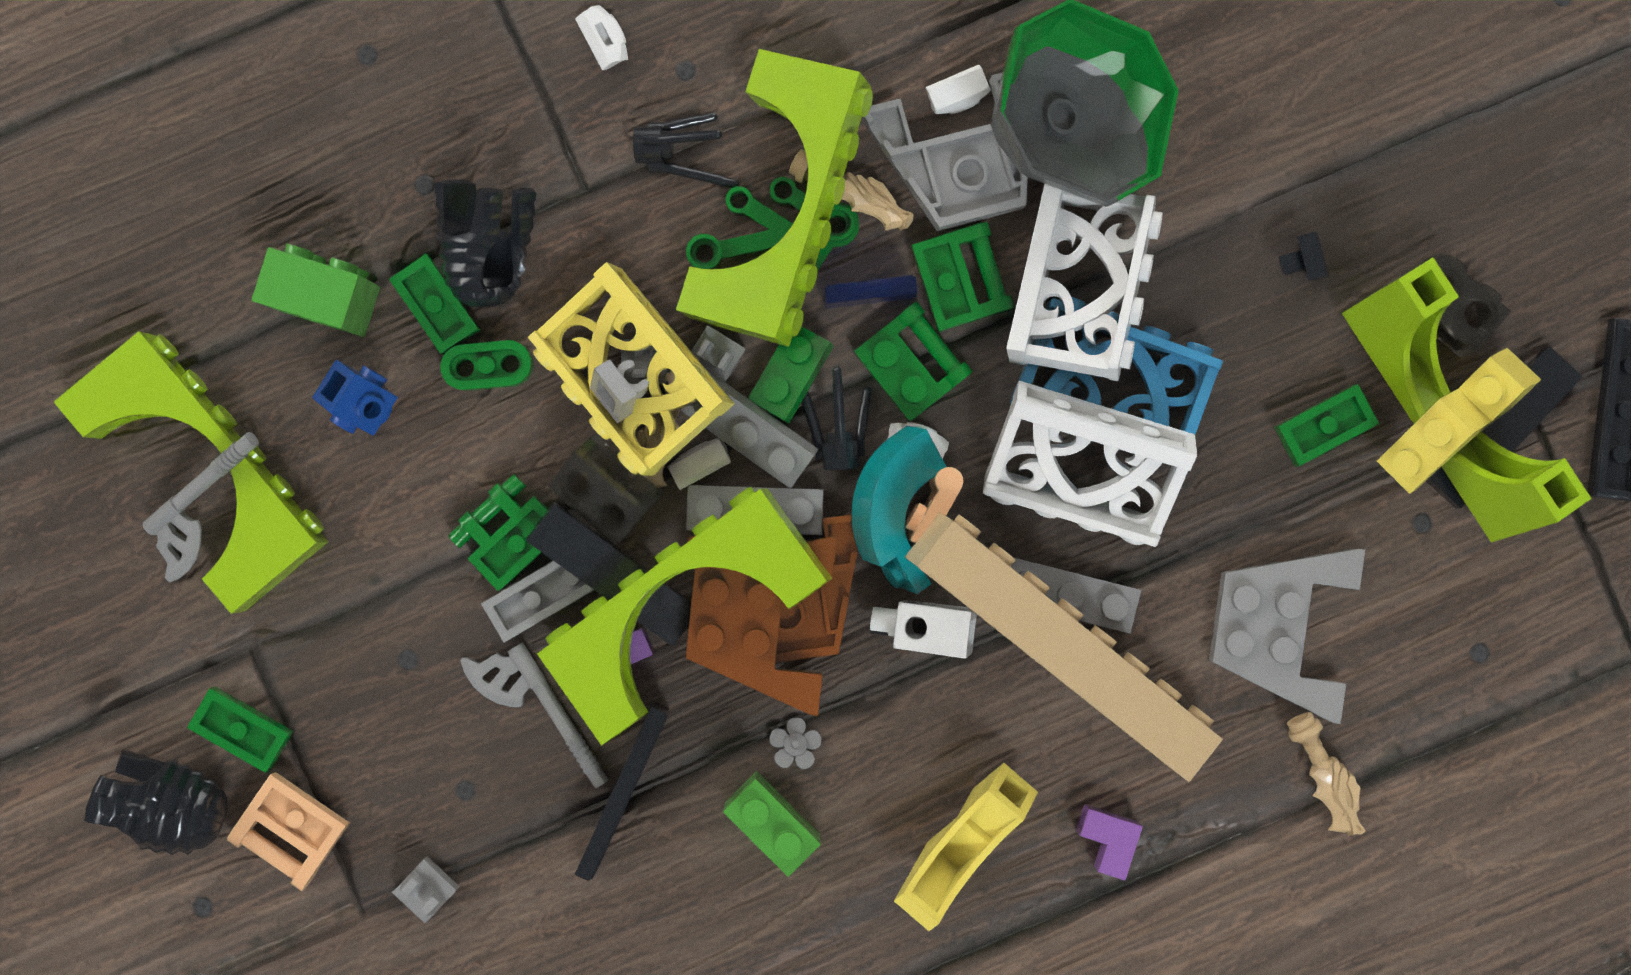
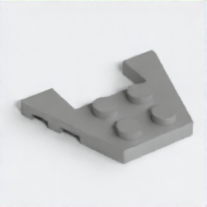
(953, 175)
(1264, 626)

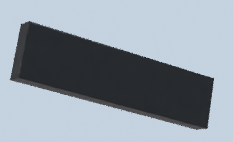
(1515, 425)
(1612, 437)
(604, 567)
(622, 791)

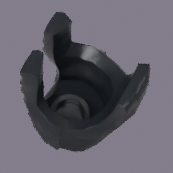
(479, 259)
(166, 811)

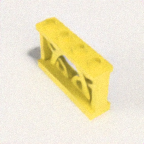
(690, 383)

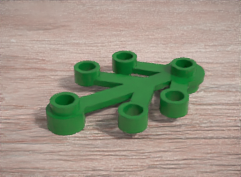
(776, 226)

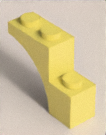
(1458, 419)
(959, 848)

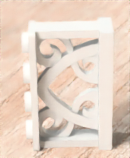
(1035, 322)
(1089, 422)

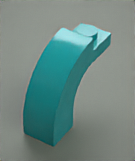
(882, 501)

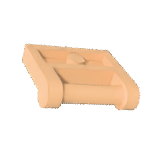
(944, 490)
(295, 819)

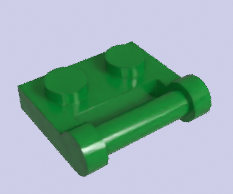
(948, 281)
(900, 370)

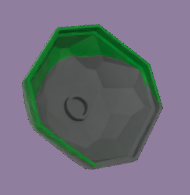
(1085, 103)

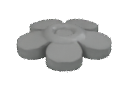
(795, 744)

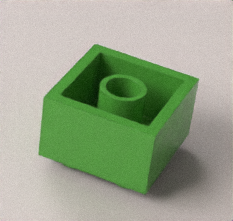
(309, 289)

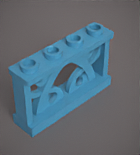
(1155, 377)

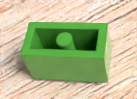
(772, 823)

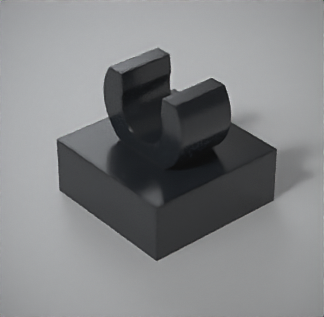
(1309, 258)

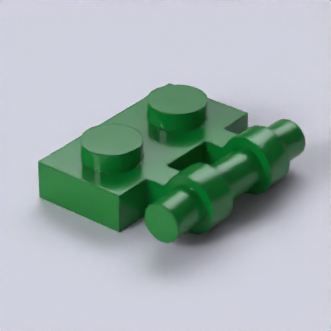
(506, 551)

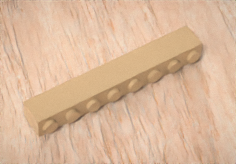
(1063, 646)

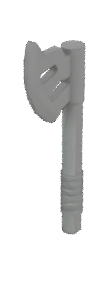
(173, 511)
(532, 677)

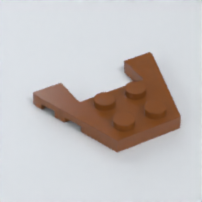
(818, 621)
(738, 628)

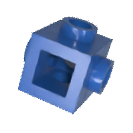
(355, 398)

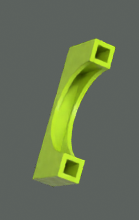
(768, 292)
(1499, 487)
(269, 528)
(595, 655)

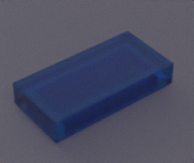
(870, 291)

